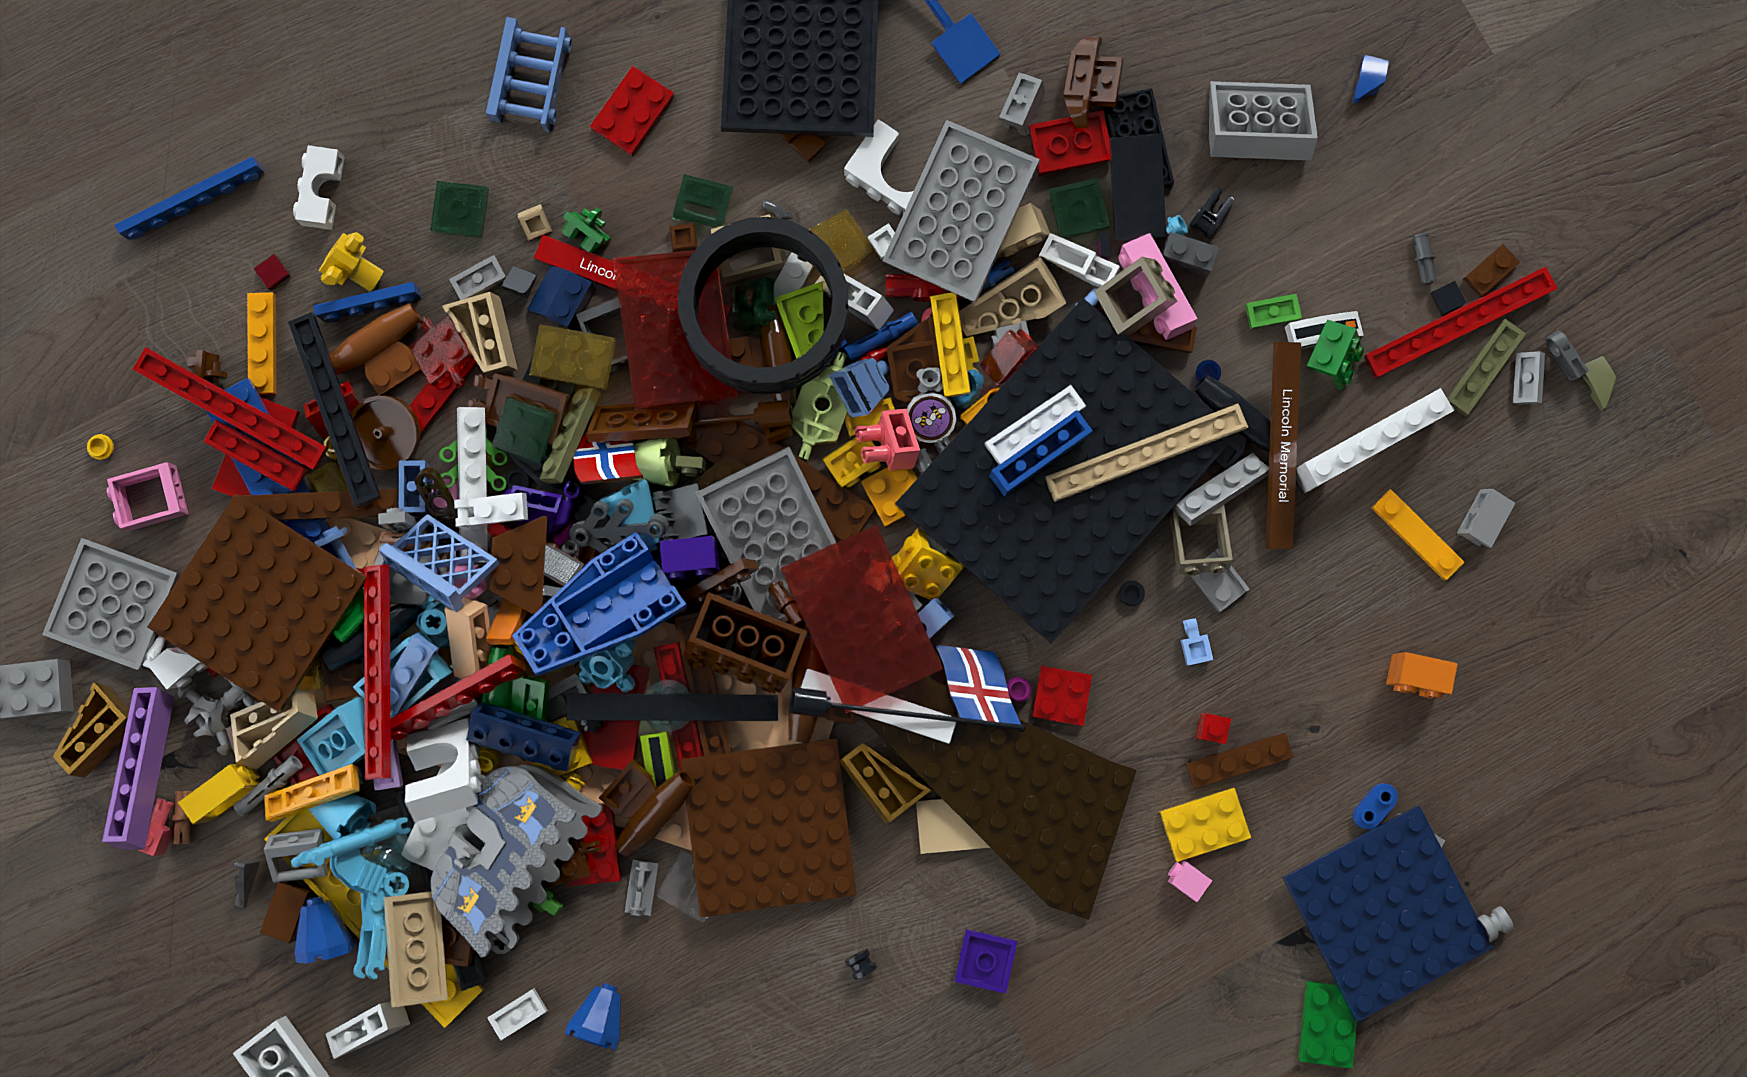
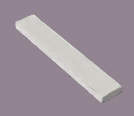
(931, 728)

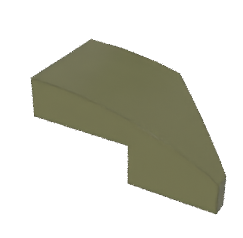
(1600, 380)

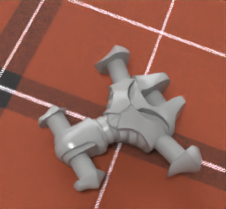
(213, 713)

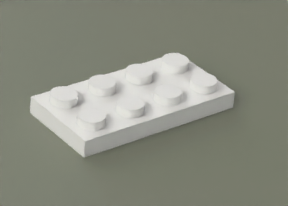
(431, 836)

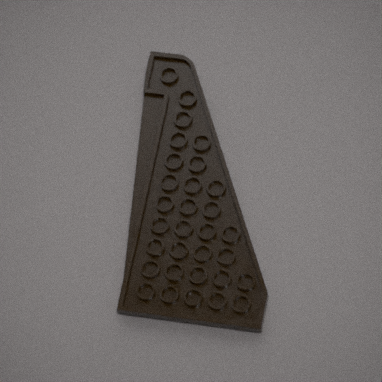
(1025, 794)

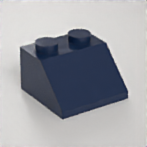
(561, 297)

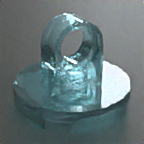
(389, 855)

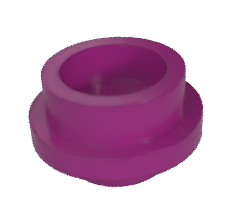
(1019, 689)

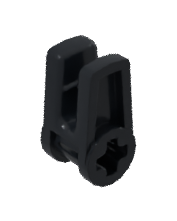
(1208, 221)

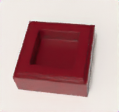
(272, 272)

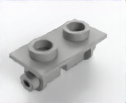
(641, 888)

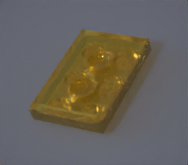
(572, 356)

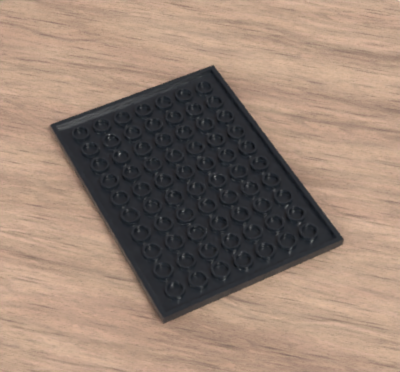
(1045, 553)

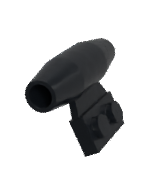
(1219, 397)
(341, 655)

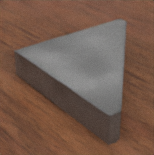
(245, 880)

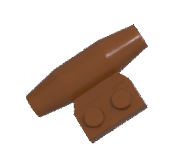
(380, 350)

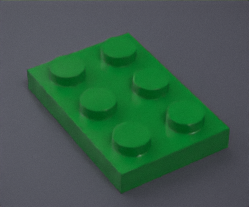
(1326, 1027)

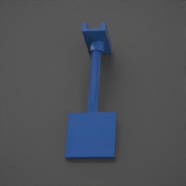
(963, 45)

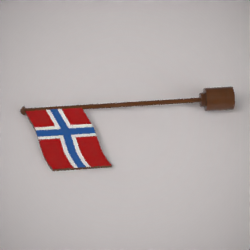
(617, 461)

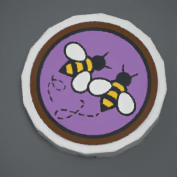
(931, 416)

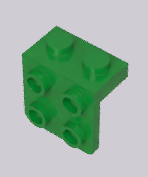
(1337, 353)

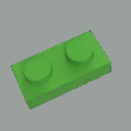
(1273, 311)

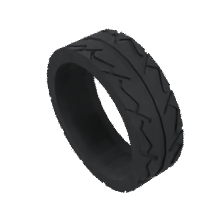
(760, 233)

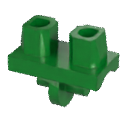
(576, 223)

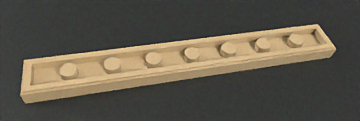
(1146, 452)

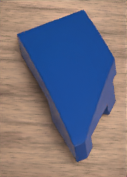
(1371, 77)

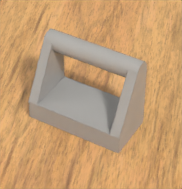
(293, 844)

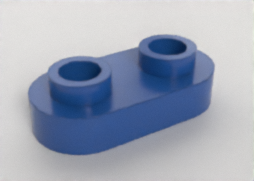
(1373, 803)

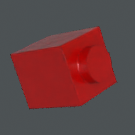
(1213, 728)

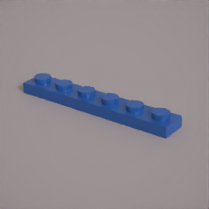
(182, 202)

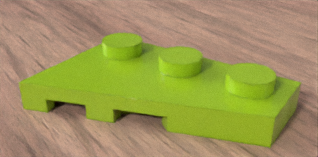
(803, 317)

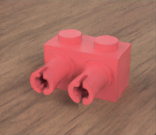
(897, 440)
(158, 833)

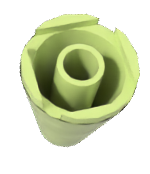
(658, 461)

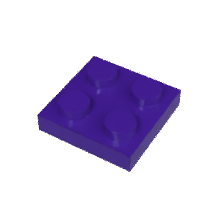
(985, 961)

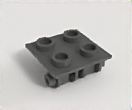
(682, 511)

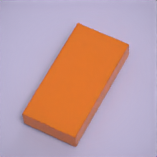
(506, 623)

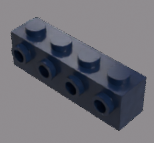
(523, 736)

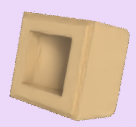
(534, 222)

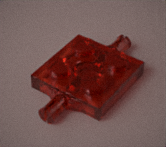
(441, 352)

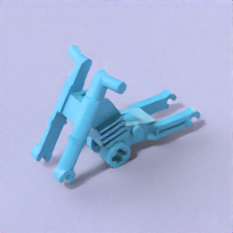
(367, 879)

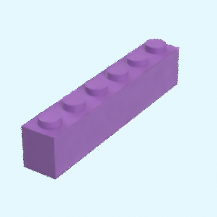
(138, 769)

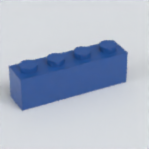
(1040, 453)

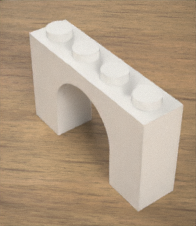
(866, 166)
(454, 787)

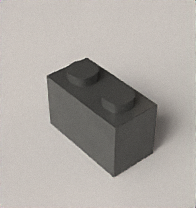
(1189, 254)

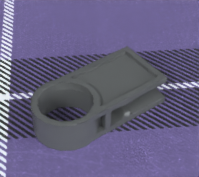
(1565, 356)

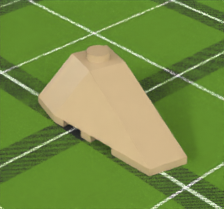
(1020, 297)

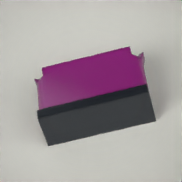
(1104, 246)

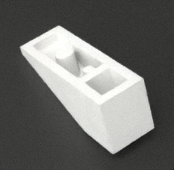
(864, 302)
(367, 1028)

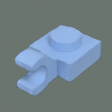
(1196, 646)

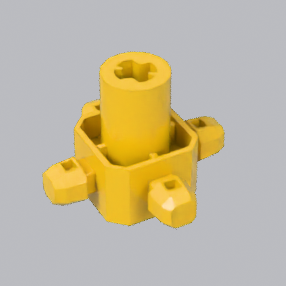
(346, 262)

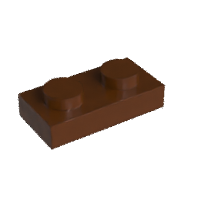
(1491, 270)

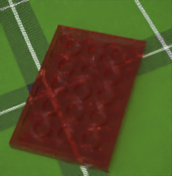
(657, 350)
(861, 618)

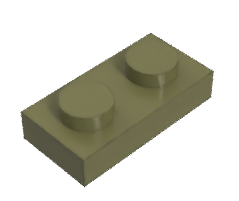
(691, 466)

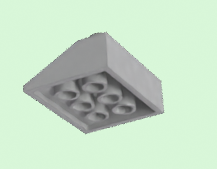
(1261, 121)

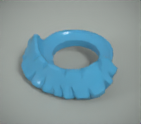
(966, 401)

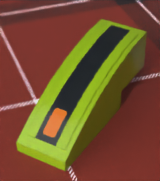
(658, 757)

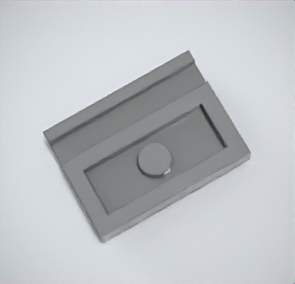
(1220, 588)

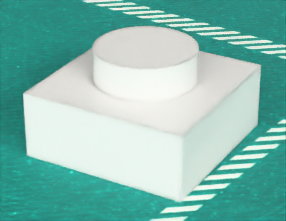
(881, 240)

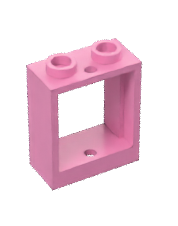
(172, 489)

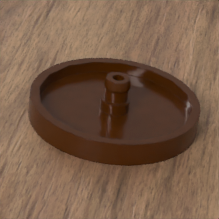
(387, 431)

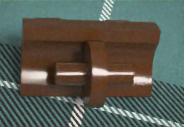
(206, 366)

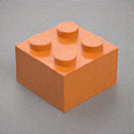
(1422, 674)

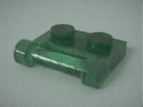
(703, 194)

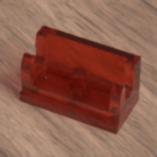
(1008, 355)

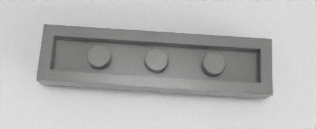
(1221, 489)

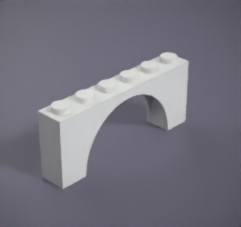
(1372, 440)

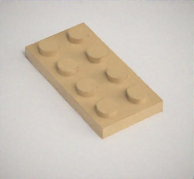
(415, 949)

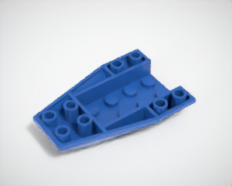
(600, 608)

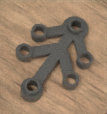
(612, 529)

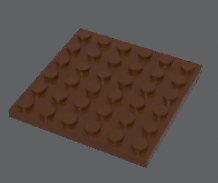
(257, 603)
(768, 827)

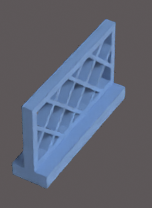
(428, 579)

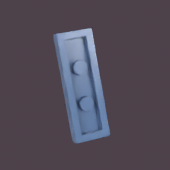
(410, 670)

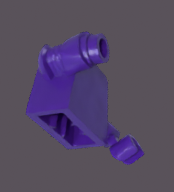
(546, 504)

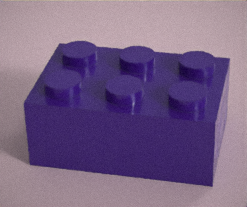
(690, 558)

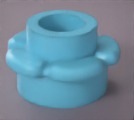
(1176, 225)

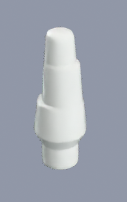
(154, 651)

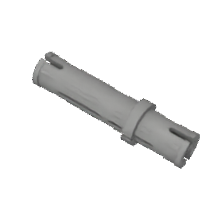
(289, 768)

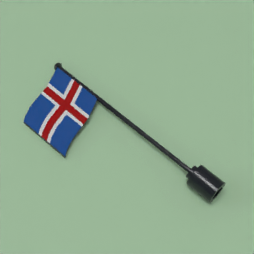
(973, 682)

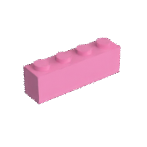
(1178, 317)

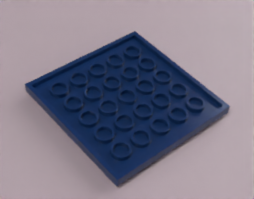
(1387, 913)

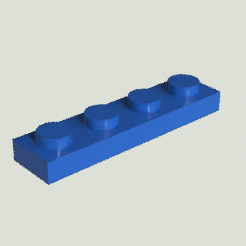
(374, 300)

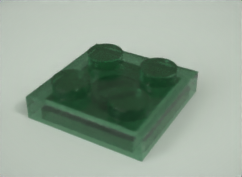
(1079, 208)
(459, 209)
(524, 429)

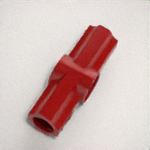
(912, 287)

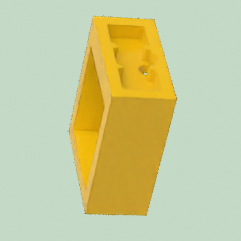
(219, 793)

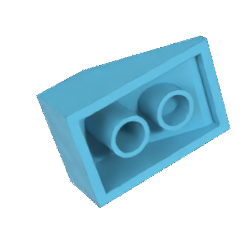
(433, 676)
(337, 738)

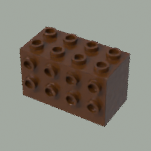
(744, 644)

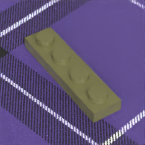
(1485, 367)
(569, 436)

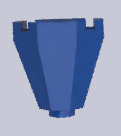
(321, 932)
(598, 1018)

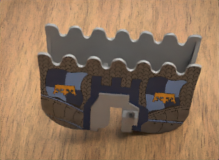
(508, 851)

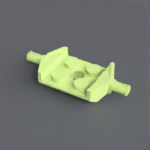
(816, 425)

